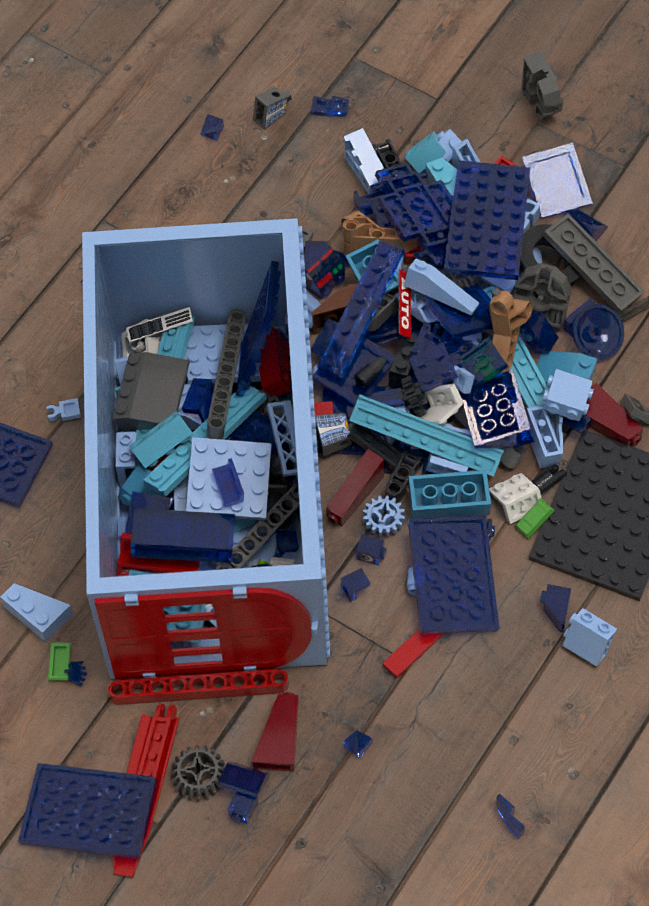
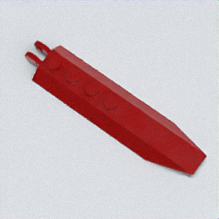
(150, 758)

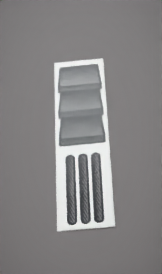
(159, 324)

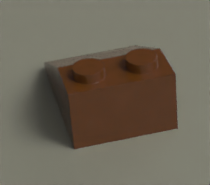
(332, 308)

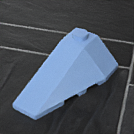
(436, 285)

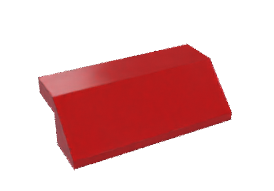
(150, 565)

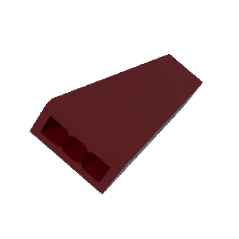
(611, 419)
(356, 488)
(278, 741)

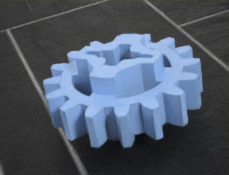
(375, 512)

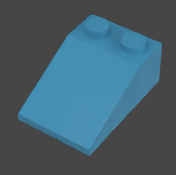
(359, 260)
(569, 362)

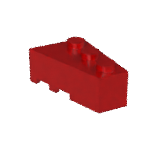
(276, 365)

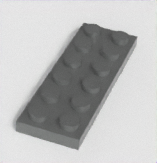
(593, 263)

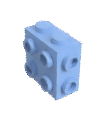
(567, 395)
(589, 636)

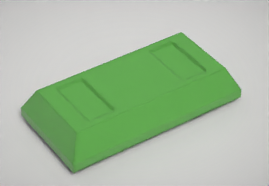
(534, 518)
(59, 661)

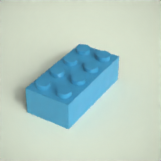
(449, 494)

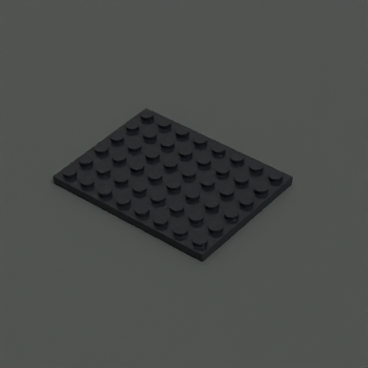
(600, 518)

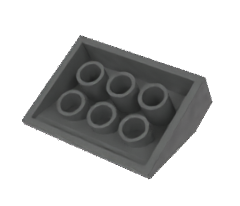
(149, 390)

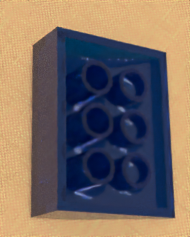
(497, 413)

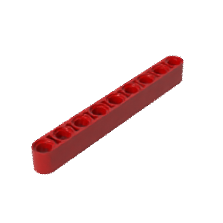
(188, 683)

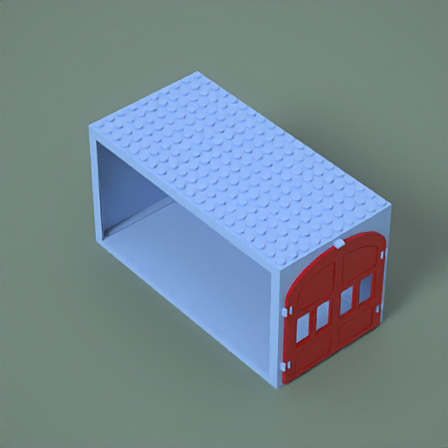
(261, 613)

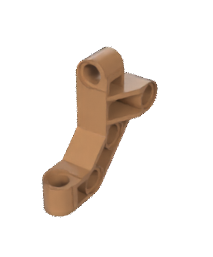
(361, 231)
(507, 317)

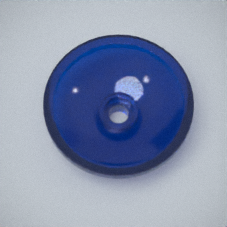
(607, 331)

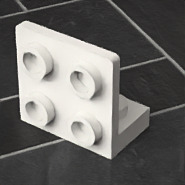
(516, 496)

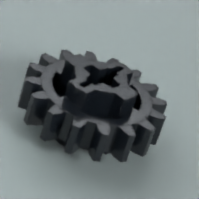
(414, 396)

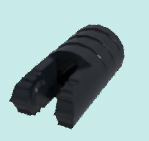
(369, 372)
(549, 478)

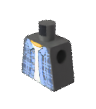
(270, 106)
(333, 432)

